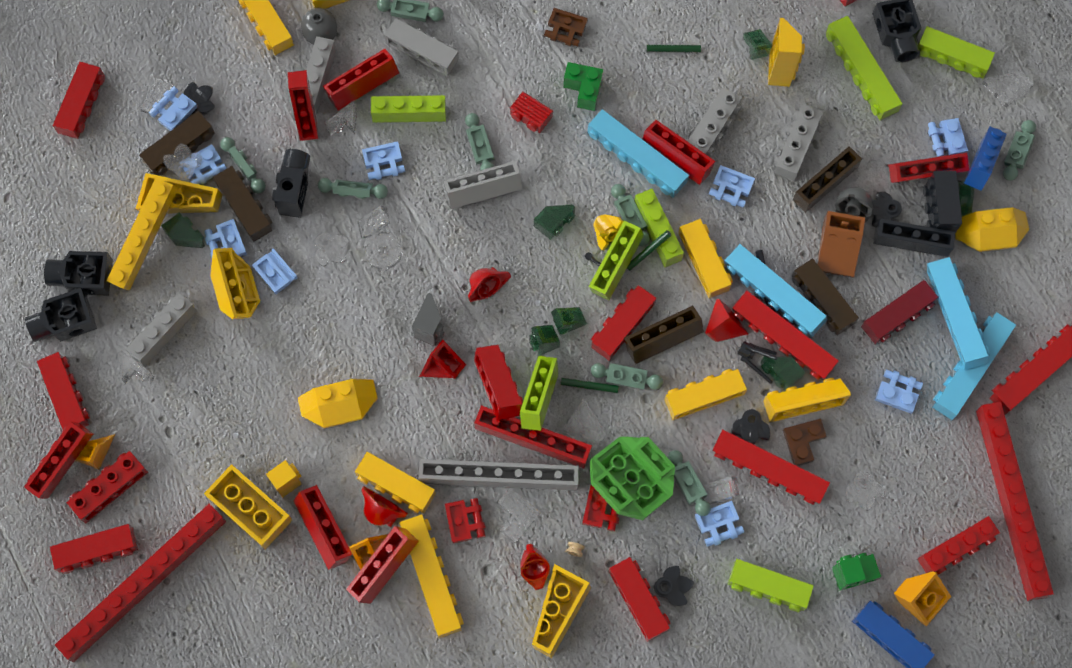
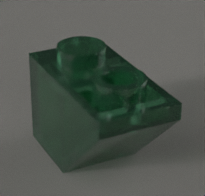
(553, 218)
(181, 232)
(543, 339)
(783, 370)

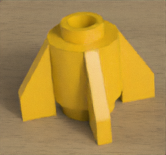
(606, 229)

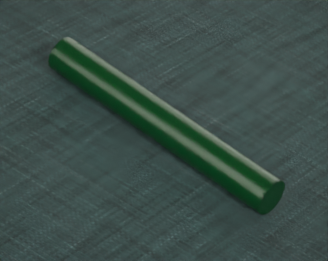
(673, 48)
(649, 249)
(589, 385)

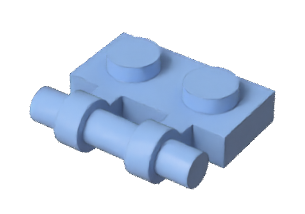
(177, 112)
(952, 135)
(380, 156)
(209, 160)
(733, 181)
(228, 235)
(898, 397)
(719, 516)

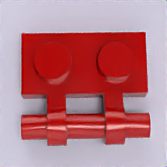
(595, 511)
(458, 520)

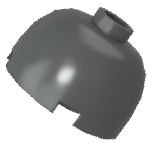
(318, 23)
(855, 202)

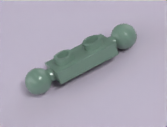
(411, 9)
(479, 142)
(228, 145)
(1019, 150)
(358, 189)
(629, 211)
(627, 376)
(689, 483)

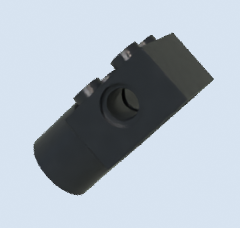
(898, 28)
(292, 183)
(80, 270)
(62, 317)

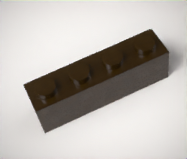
(190, 132)
(827, 179)
(243, 204)
(824, 296)
(664, 334)

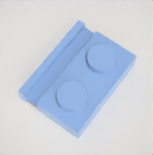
(274, 271)

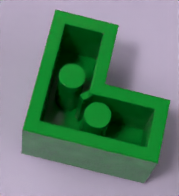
(586, 81)
(855, 570)

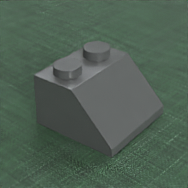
(428, 323)

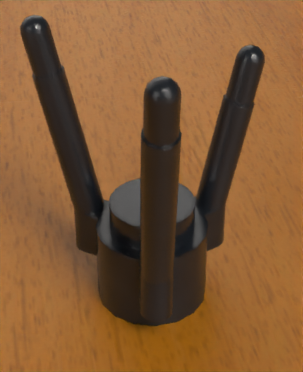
(749, 350)

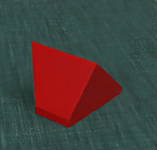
(723, 323)
(443, 363)

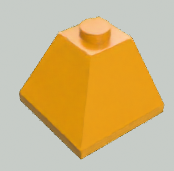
(923, 596)

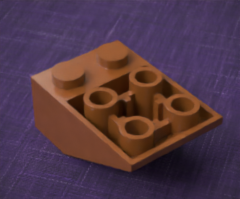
(840, 243)

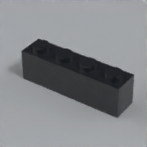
(914, 237)

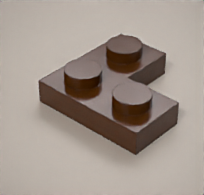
(800, 436)

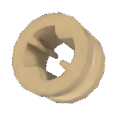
(575, 549)

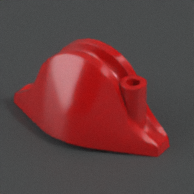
(486, 283)
(379, 509)
(534, 567)

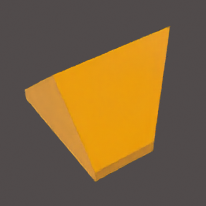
(95, 451)
(365, 549)

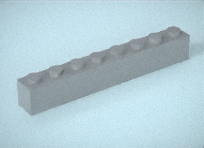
(498, 474)

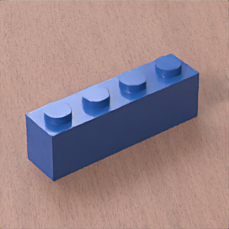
(985, 158)
(892, 637)

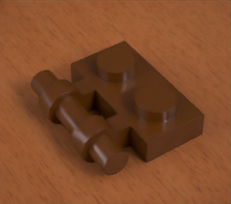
(566, 22)

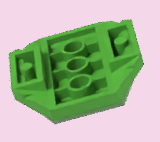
(641, 462)

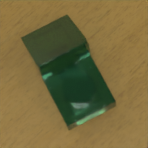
(758, 44)
(966, 196)
(568, 319)

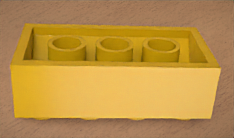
(785, 55)
(806, 399)

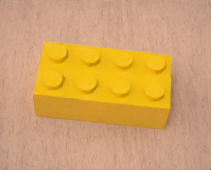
(248, 506)

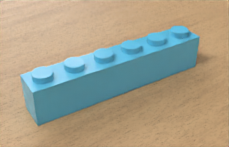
(637, 153)
(775, 290)
(957, 313)
(963, 381)

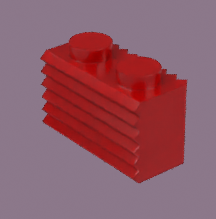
(531, 112)

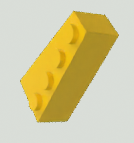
(188, 198)
(562, 602)

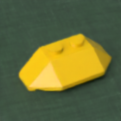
(993, 229)
(233, 284)
(338, 402)

